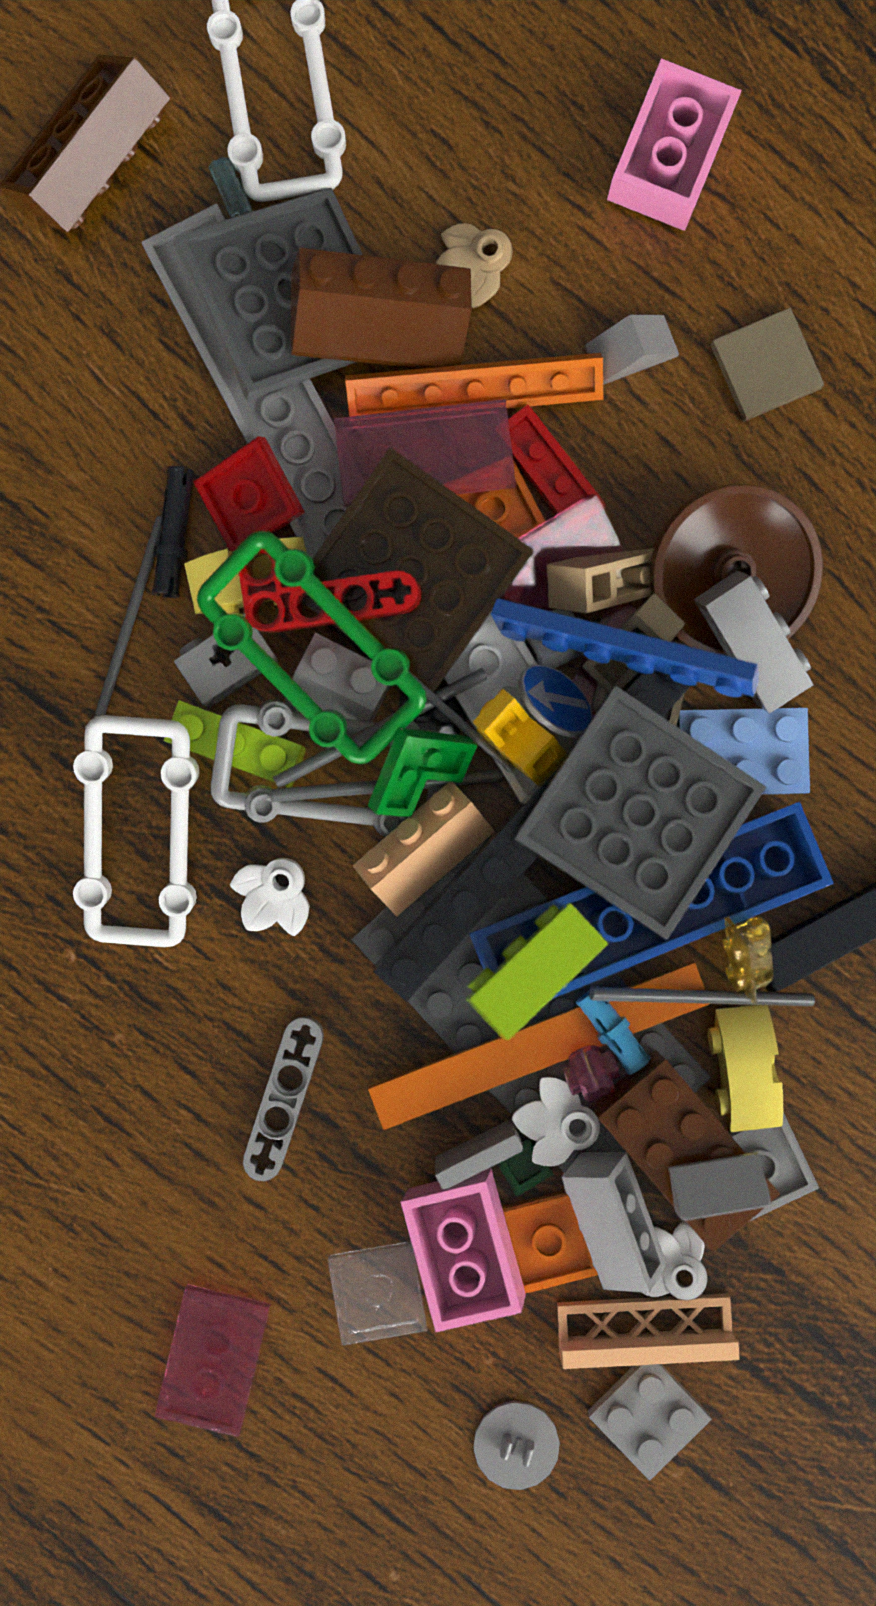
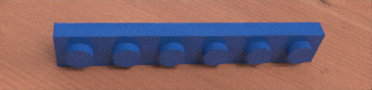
(640, 652)

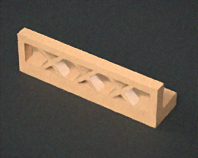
(646, 1347)

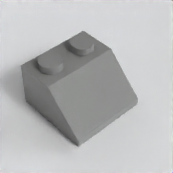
(339, 680)

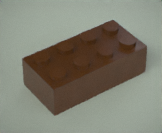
(668, 1126)

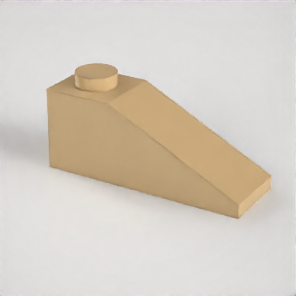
(599, 580)

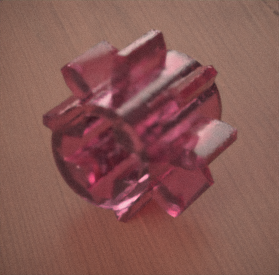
(591, 1073)

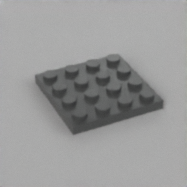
(245, 284)
(640, 812)

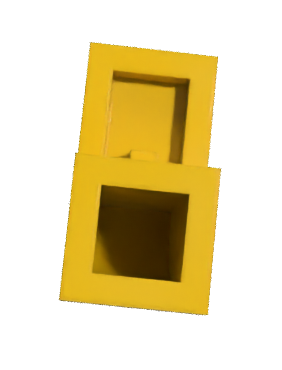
(518, 737)

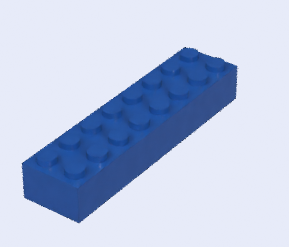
(761, 869)

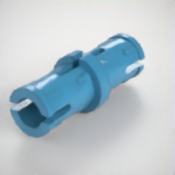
(615, 1033)

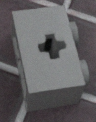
(215, 681)

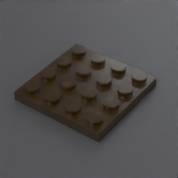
(447, 545)

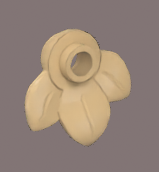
(466, 250)

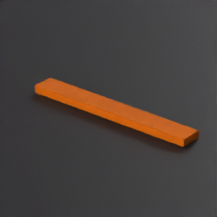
(524, 1053)

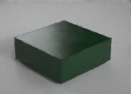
(521, 1171)

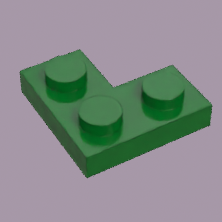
(413, 760)

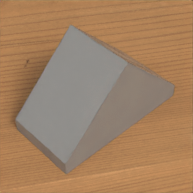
(633, 346)

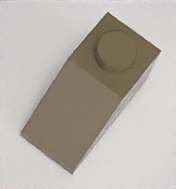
(650, 619)

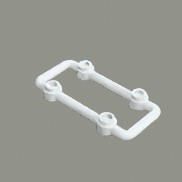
(244, 148)
(177, 774)

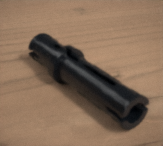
(171, 551)

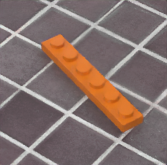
(518, 381)

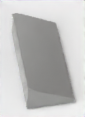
(719, 1186)

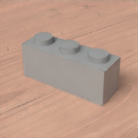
(753, 634)
(614, 1221)

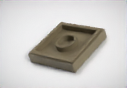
(767, 364)

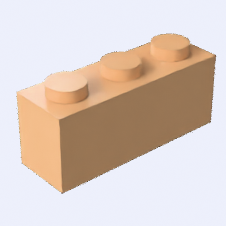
(423, 848)

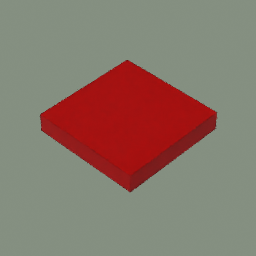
(248, 493)

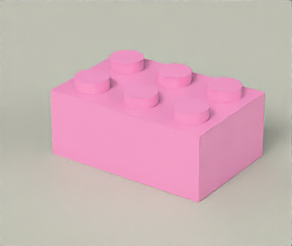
(673, 144)
(463, 1251)

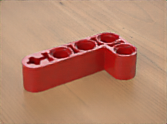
(290, 598)

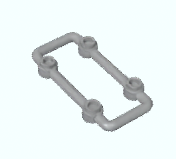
(275, 720)

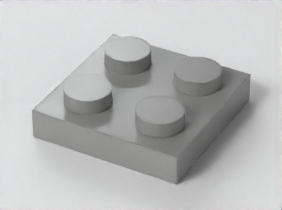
(649, 1416)

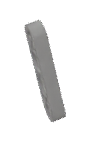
(279, 1096)

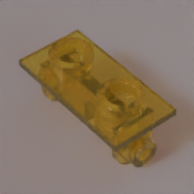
(749, 955)

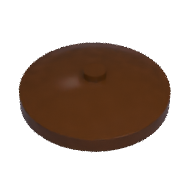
(733, 531)

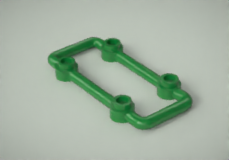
(234, 632)

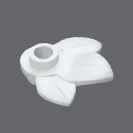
(268, 900)
(549, 1123)
(682, 1252)

